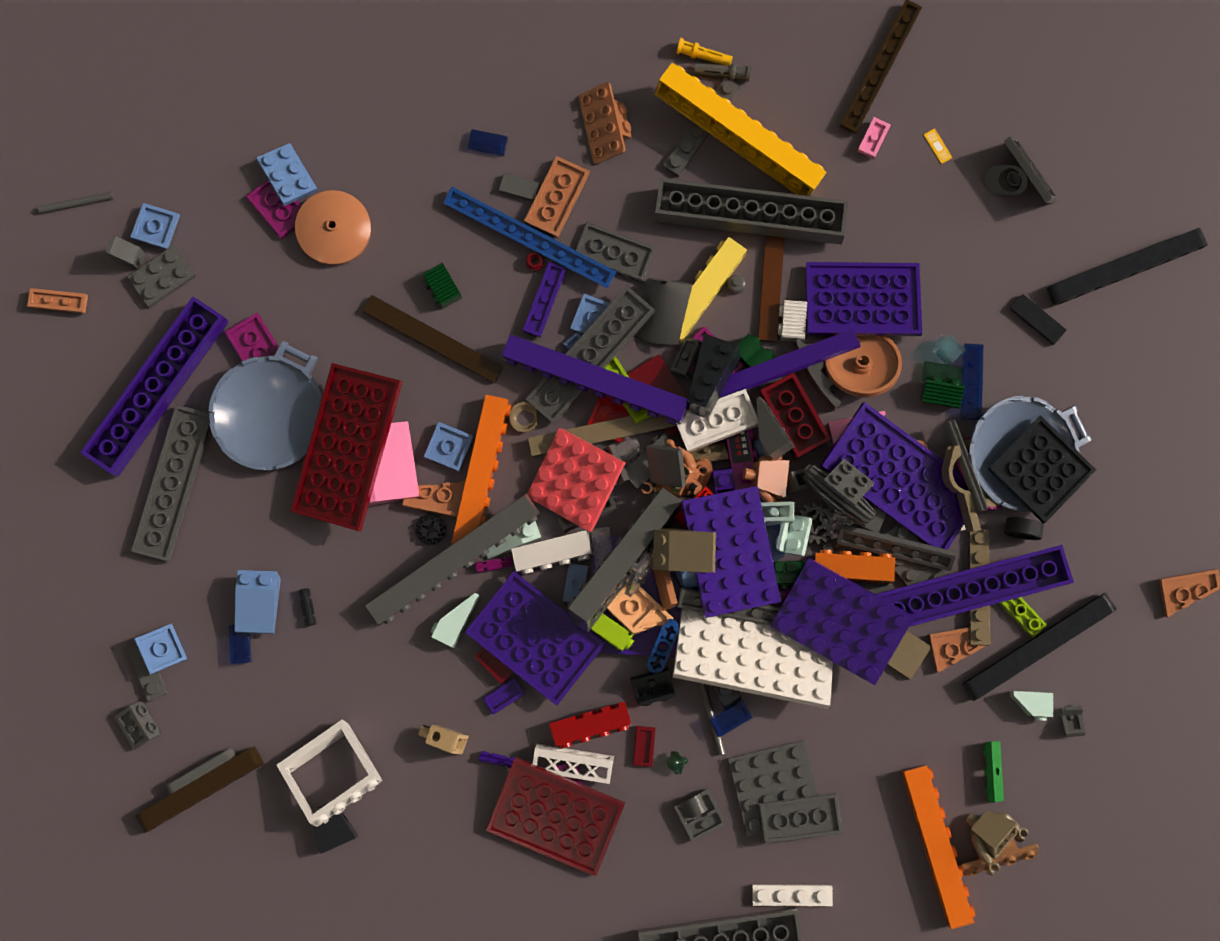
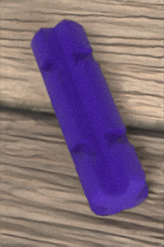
(496, 759)

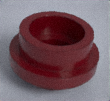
(534, 255)

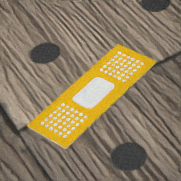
(938, 146)

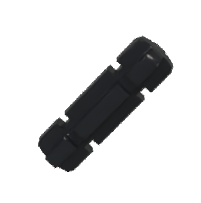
(307, 607)

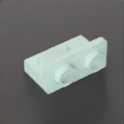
(794, 536)

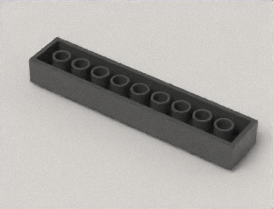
(751, 211)

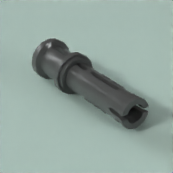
(732, 71)

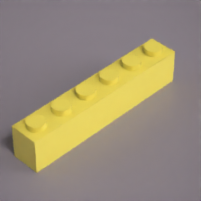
(711, 281)

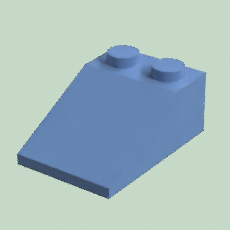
(256, 601)

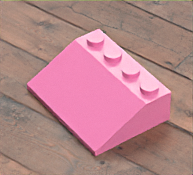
(397, 471)

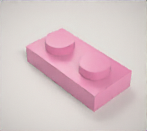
(874, 138)

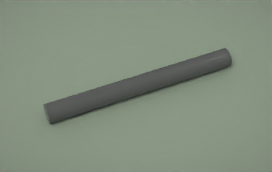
(75, 202)
(710, 714)

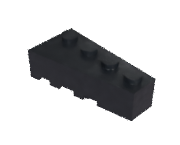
(713, 369)

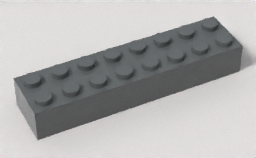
(614, 572)
(758, 926)

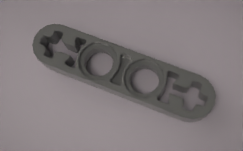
(200, 771)

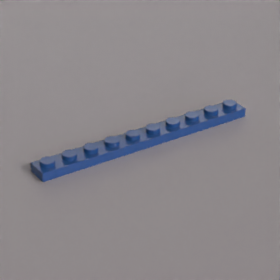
(529, 237)

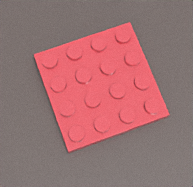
(575, 479)

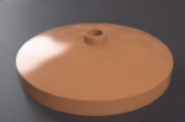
(335, 244)
(867, 369)

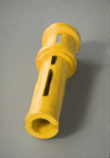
(696, 50)

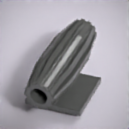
(842, 490)

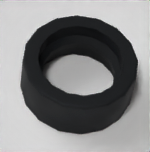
(1024, 528)

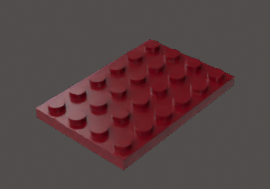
(555, 816)

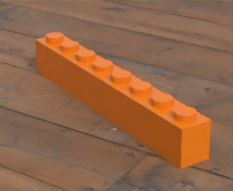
(482, 466)
(938, 847)

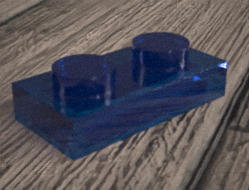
(487, 142)
(239, 646)

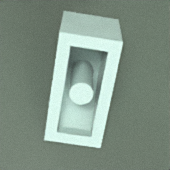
(1034, 703)

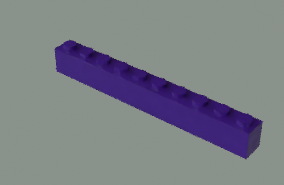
(596, 379)

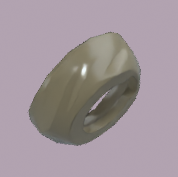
(518, 408)

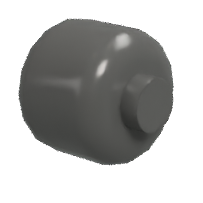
(736, 284)

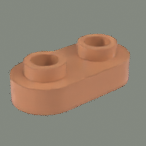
(704, 476)

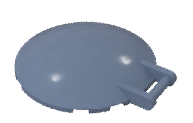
(266, 410)
(1002, 426)

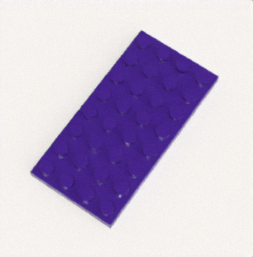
(904, 476)

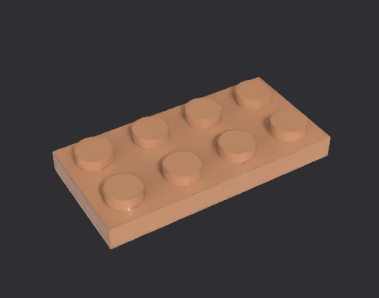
(557, 197)

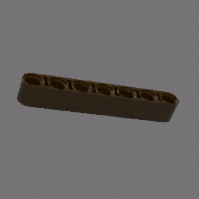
(199, 789)

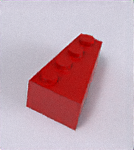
(589, 724)

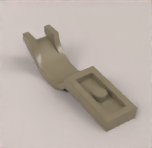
(964, 497)

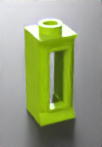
(612, 633)

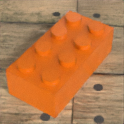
(861, 567)

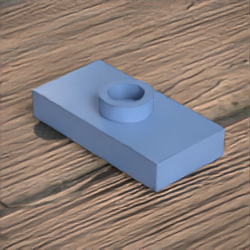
(575, 579)

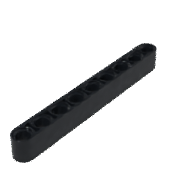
(1127, 266)
(1039, 646)

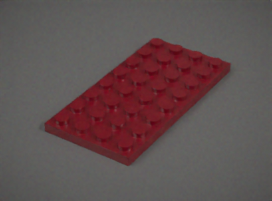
(346, 446)

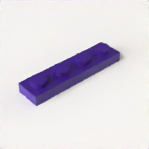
(544, 299)

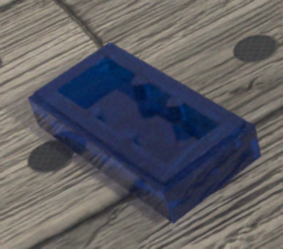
(730, 718)

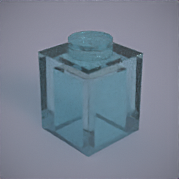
(948, 349)

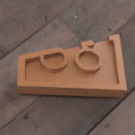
(438, 499)
(1185, 589)
(951, 647)

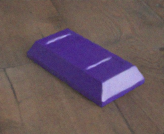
(504, 696)

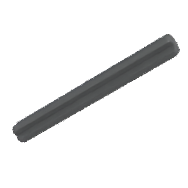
(966, 467)

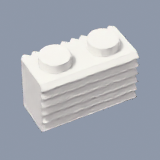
(793, 320)

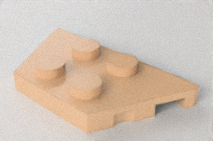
(638, 612)

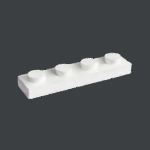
(791, 895)

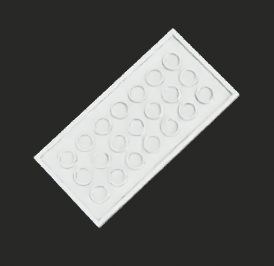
(750, 659)

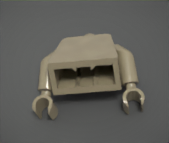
(992, 835)

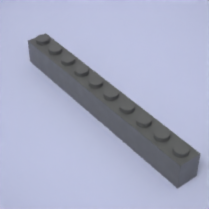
(453, 558)

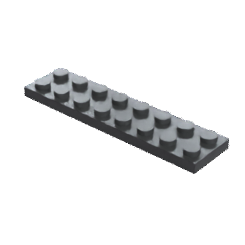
(596, 346)
(172, 483)

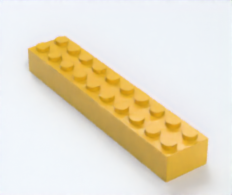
(739, 131)

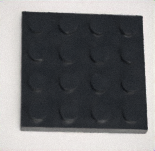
(1041, 469)

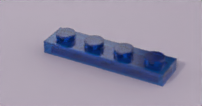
(973, 381)

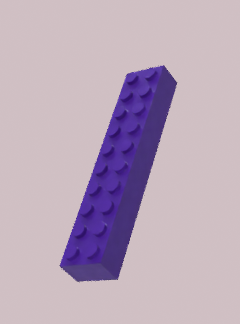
(154, 387)
(982, 585)

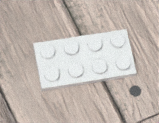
(729, 417)

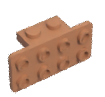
(604, 122)

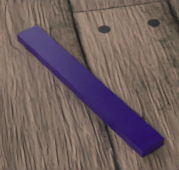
(791, 362)

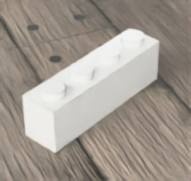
(552, 551)

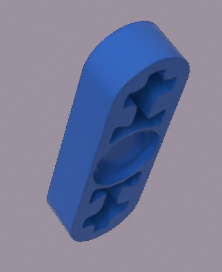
(661, 637)

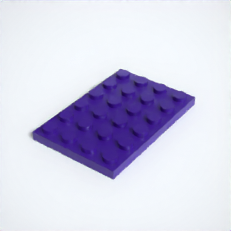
(864, 298)
(743, 555)
(842, 621)
(534, 638)

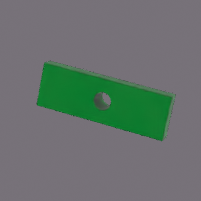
(993, 771)

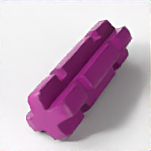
(494, 564)

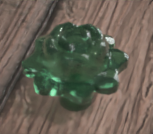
(676, 762)

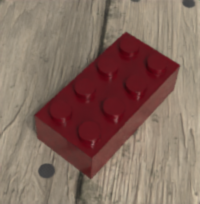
(796, 415)

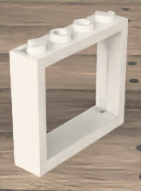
(313, 748)

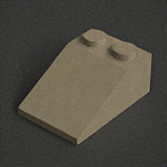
(684, 550)

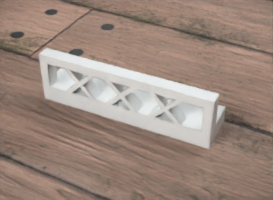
(578, 757)

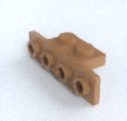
(1008, 857)

